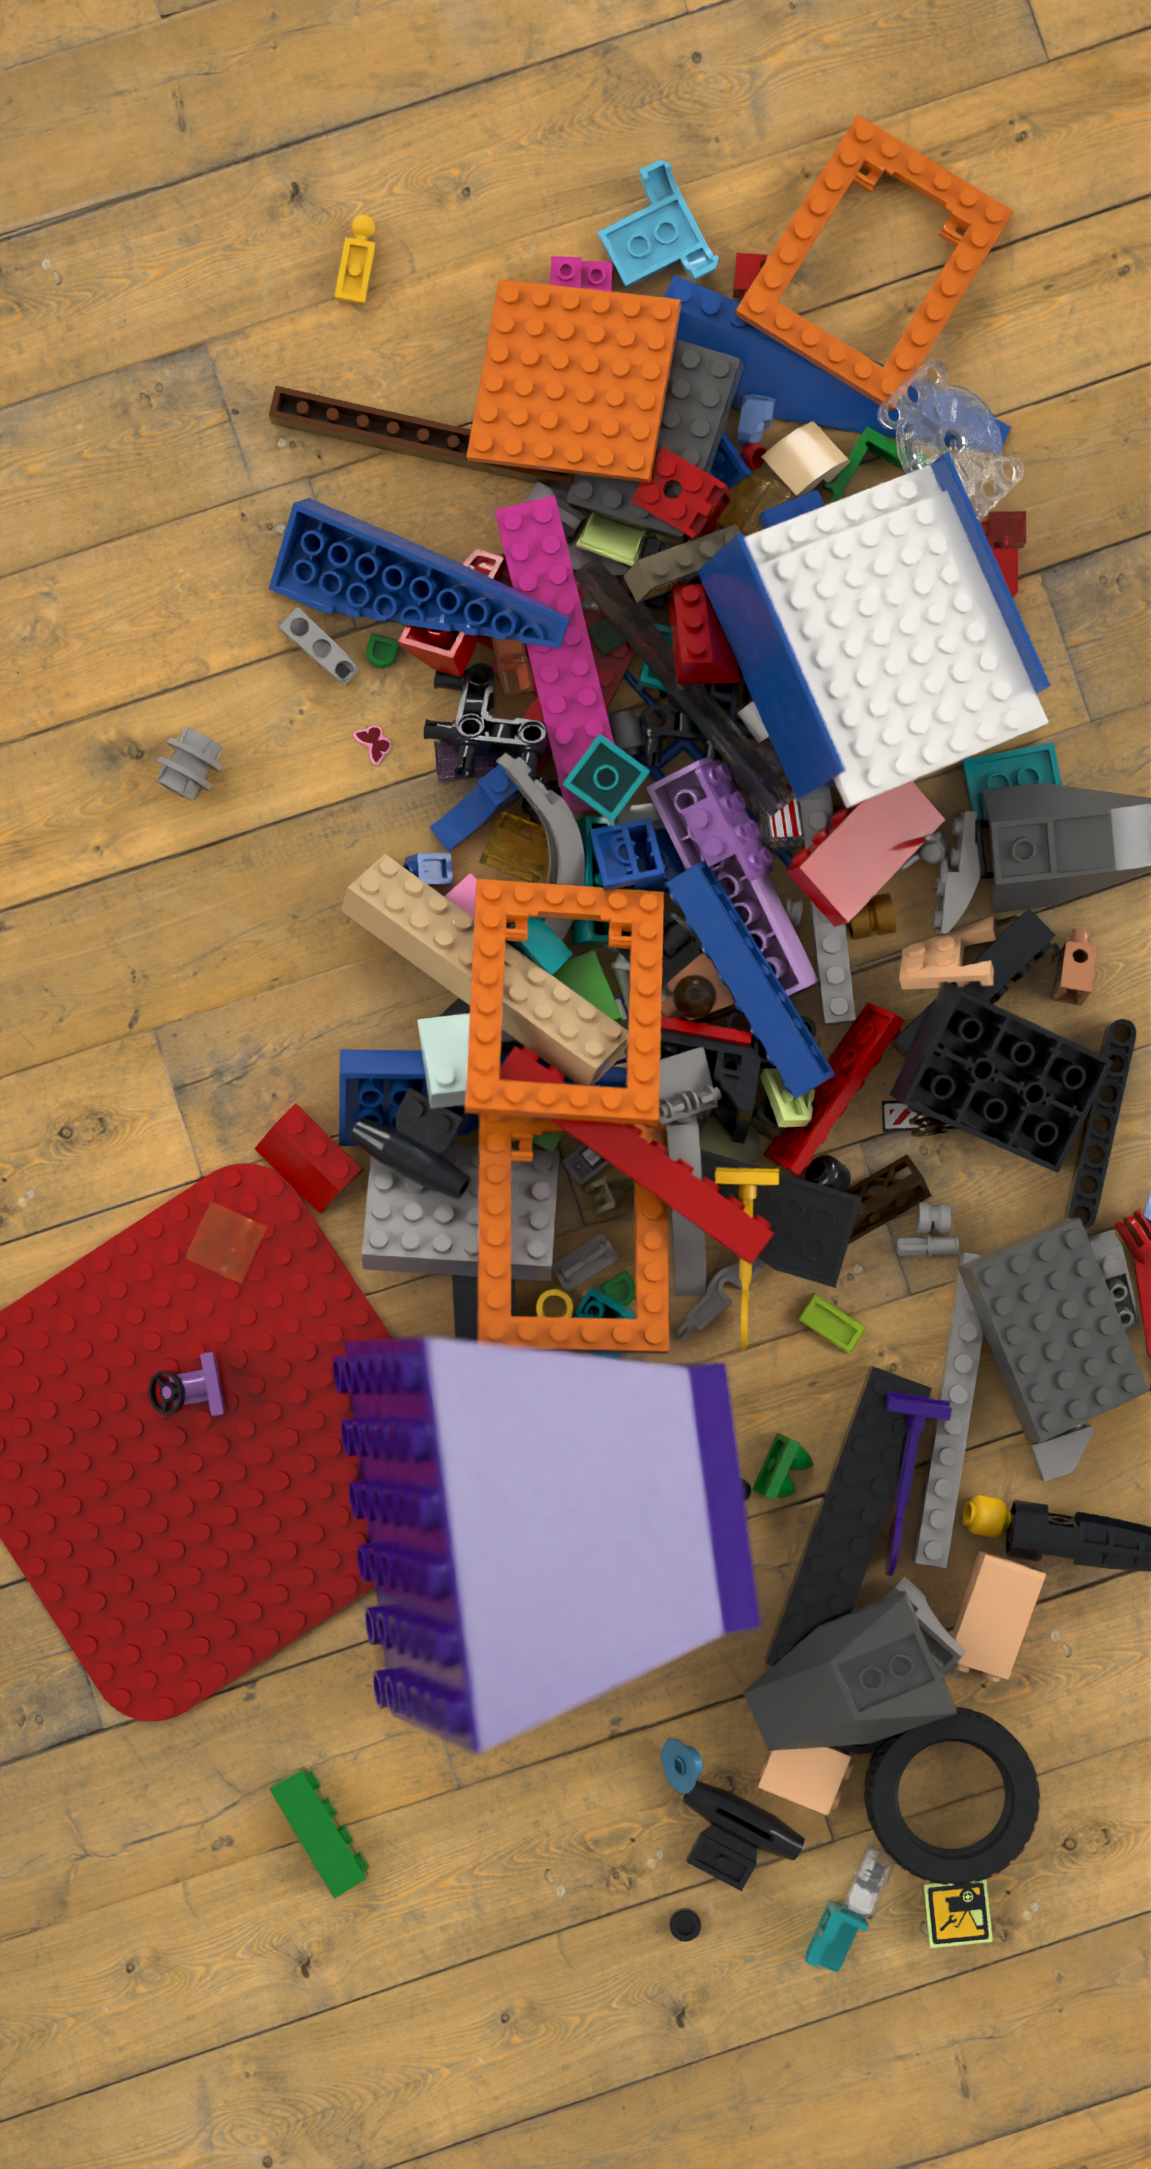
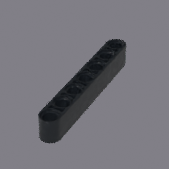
(1090, 1136)

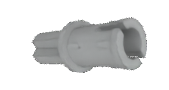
(928, 1245)

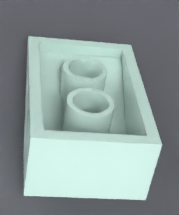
(445, 1058)

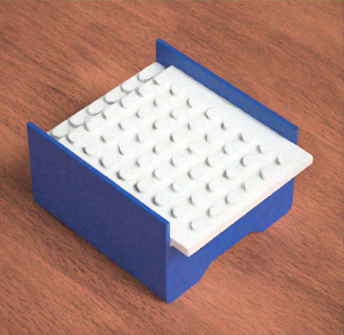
(876, 634)

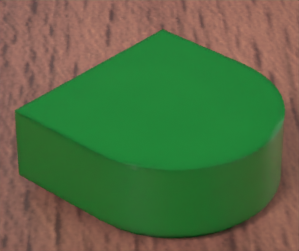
(382, 651)
(620, 1288)

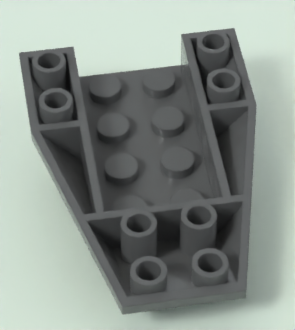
(1062, 842)

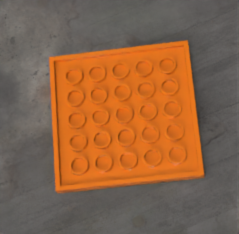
(574, 380)

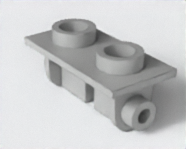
(584, 1262)

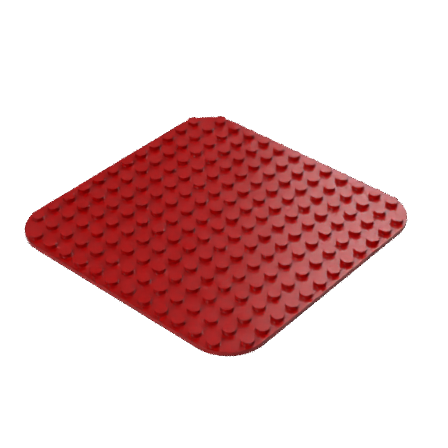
(186, 1535)

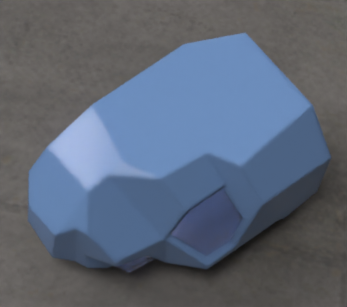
(755, 418)

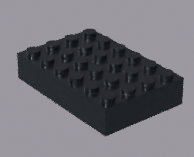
(1000, 1077)

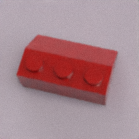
(698, 639)
(308, 1158)

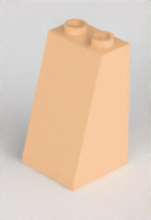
(995, 1614)

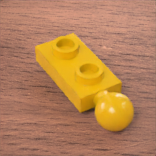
(356, 262)

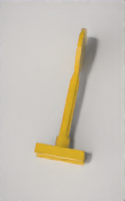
(747, 1182)

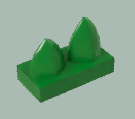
(783, 1456)

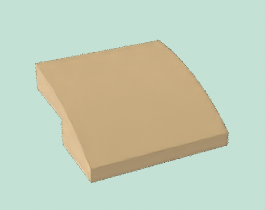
(806, 459)

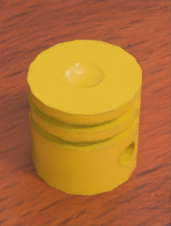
(554, 1304)

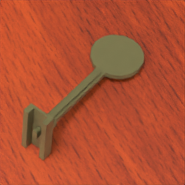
(711, 1139)

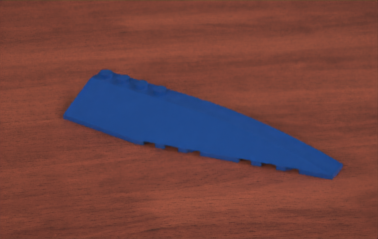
(772, 370)

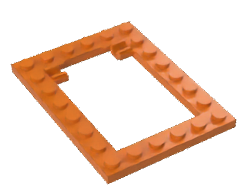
(877, 152)
(625, 910)
(495, 1324)

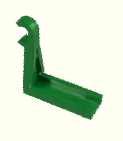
(870, 441)

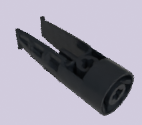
(1085, 1538)

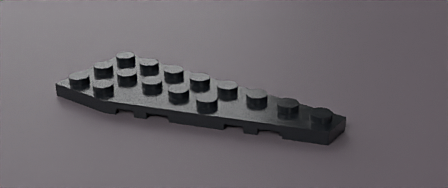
(807, 1222)

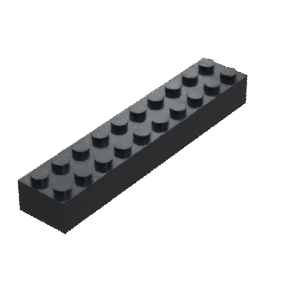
(848, 1514)

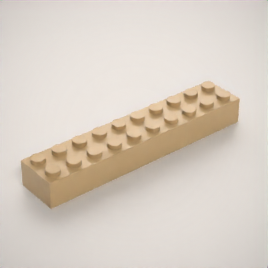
(440, 942)

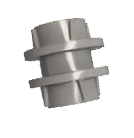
(189, 764)

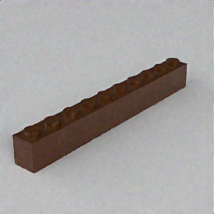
(393, 433)

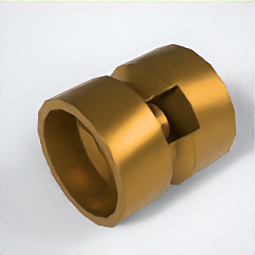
(874, 916)

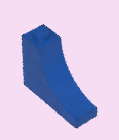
(481, 805)

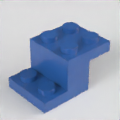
(635, 856)

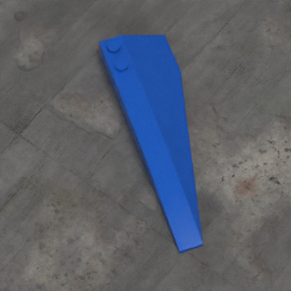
(372, 573)
(378, 1080)

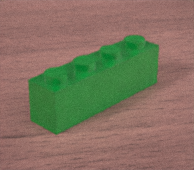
(320, 1832)

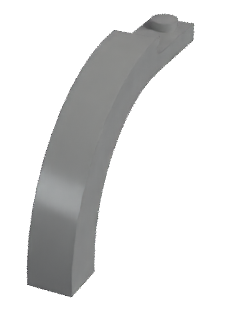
(561, 830)
(687, 1239)

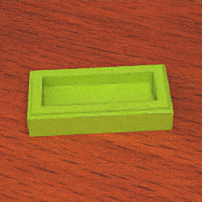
(831, 1323)

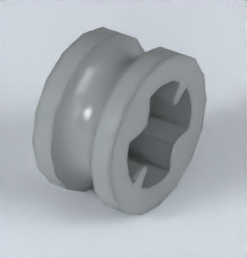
(794, 911)

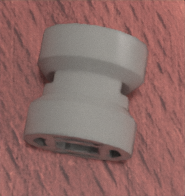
(933, 1218)

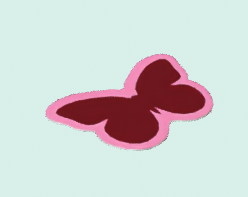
(377, 743)

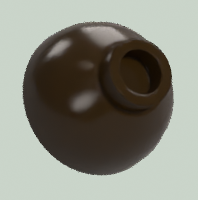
(694, 996)

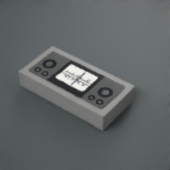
(583, 1164)

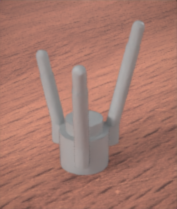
(932, 851)

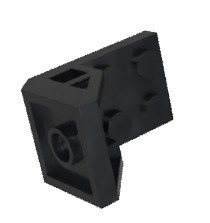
(730, 1066)

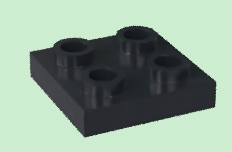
(677, 949)

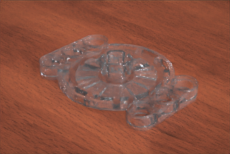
(943, 413)

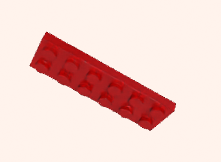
(851, 1063)

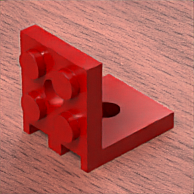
(697, 506)

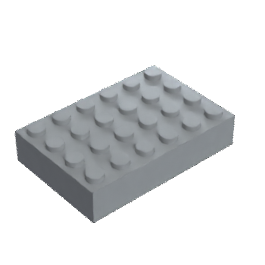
(437, 1234)

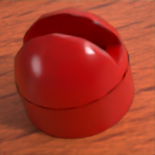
(753, 461)

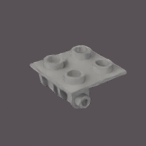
(685, 1086)

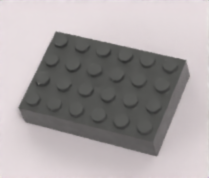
(691, 426)
(1053, 1329)

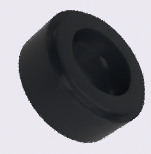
(685, 1924)

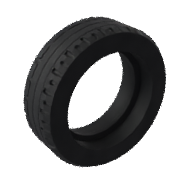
(971, 1862)

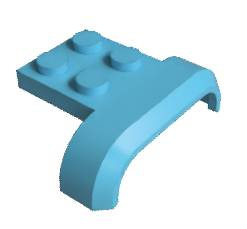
(658, 234)

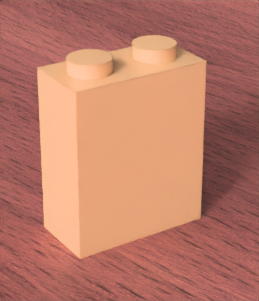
(807, 1776)

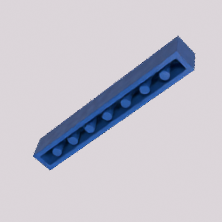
(750, 979)

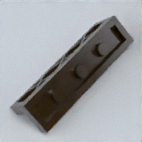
(893, 1200)

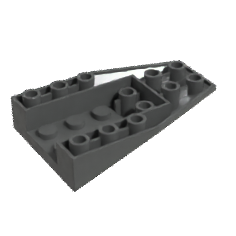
(852, 1682)

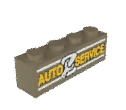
(676, 565)

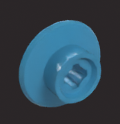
(681, 1765)

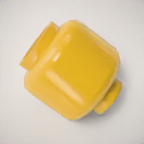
(986, 1516)

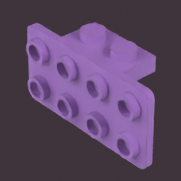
(723, 825)

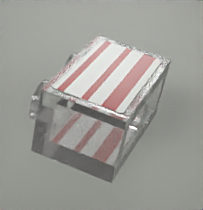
(781, 830)

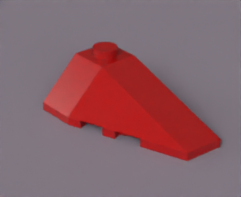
(444, 649)

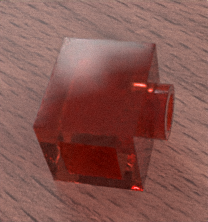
(1005, 529)

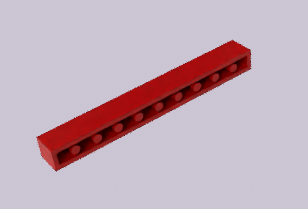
(652, 1169)

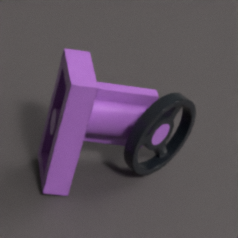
(190, 1388)

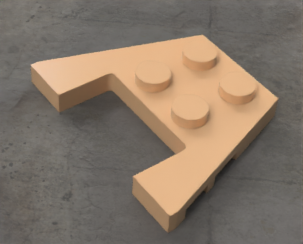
(941, 958)

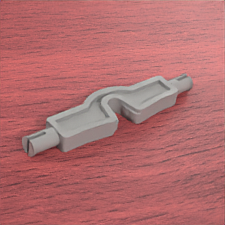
(715, 1298)

